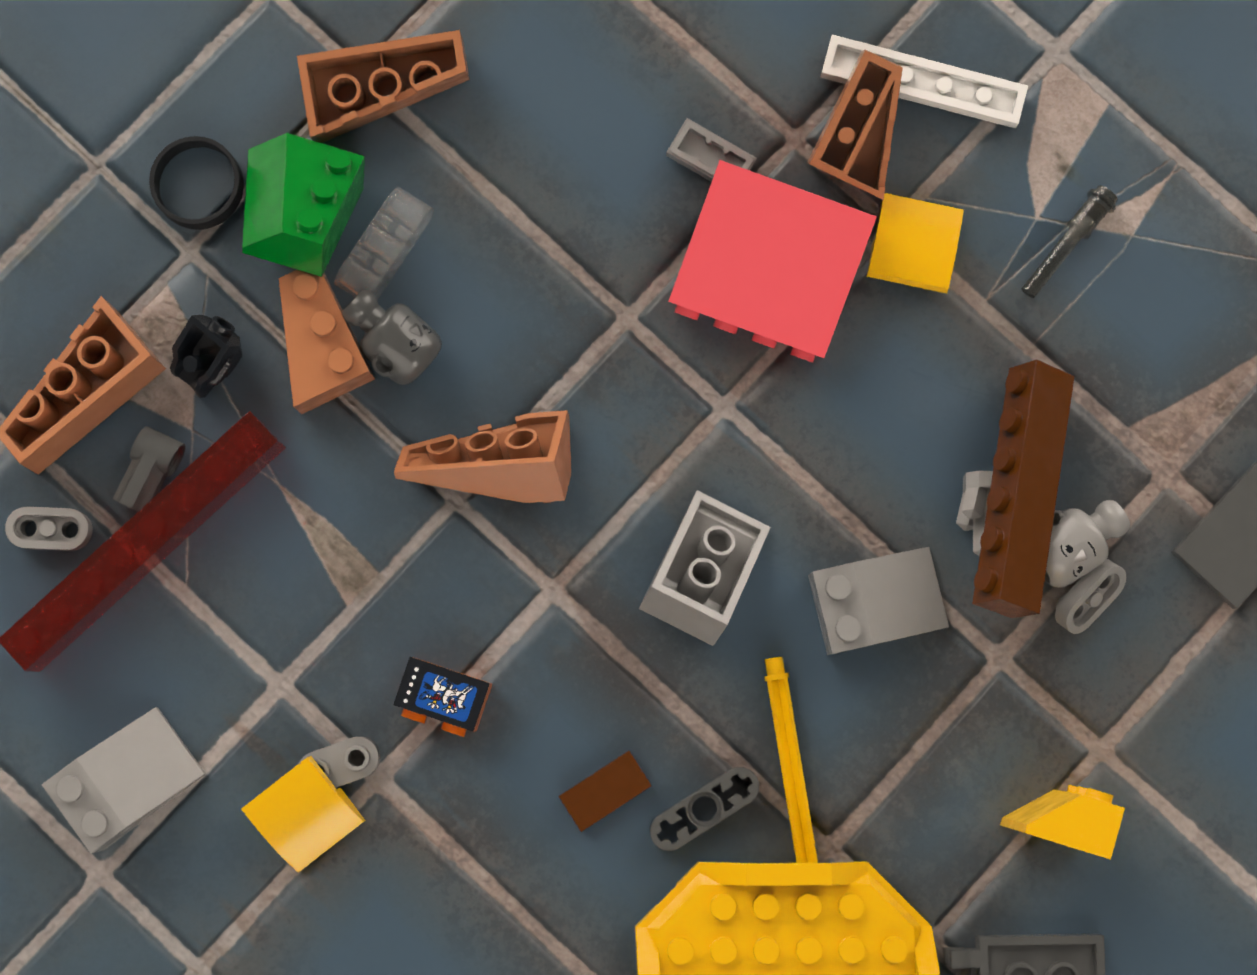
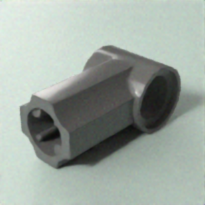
(153, 459)

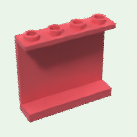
(771, 261)

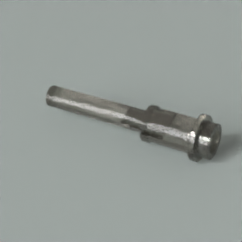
(1098, 204)

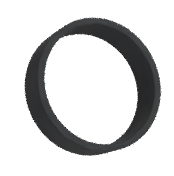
(171, 151)

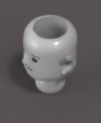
(1080, 541)

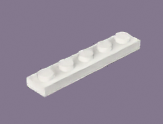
(935, 83)

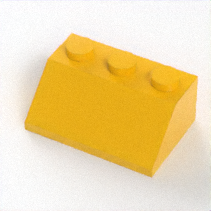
(1072, 818)

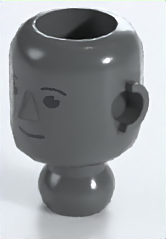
(394, 339)

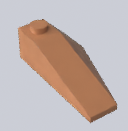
(510, 463)

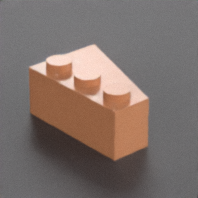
(861, 126)
(319, 342)

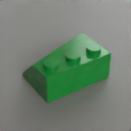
(299, 201)

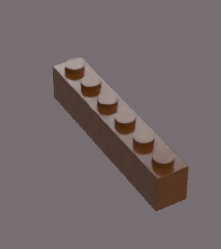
(1023, 490)

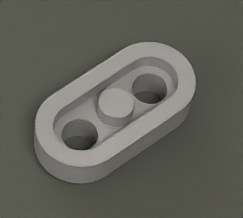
(50, 530)
(1090, 597)
(337, 760)

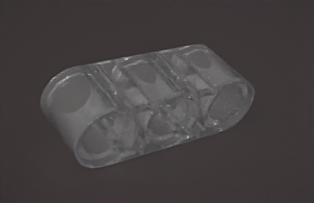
(384, 244)

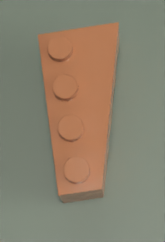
(376, 79)
(80, 389)

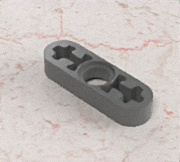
(702, 826)

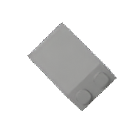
(705, 568)
(878, 600)
(123, 780)

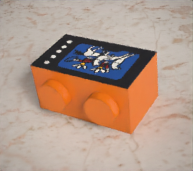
(442, 696)

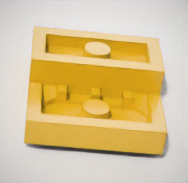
(915, 243)
(303, 814)

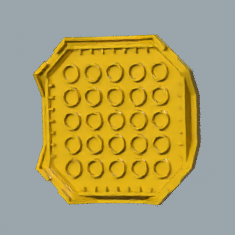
(784, 923)

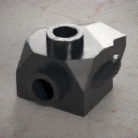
(205, 353)

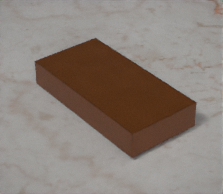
(605, 791)

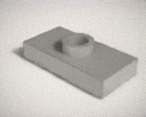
(702, 149)

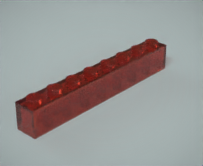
(141, 543)

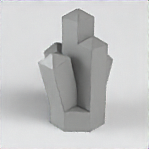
(974, 504)

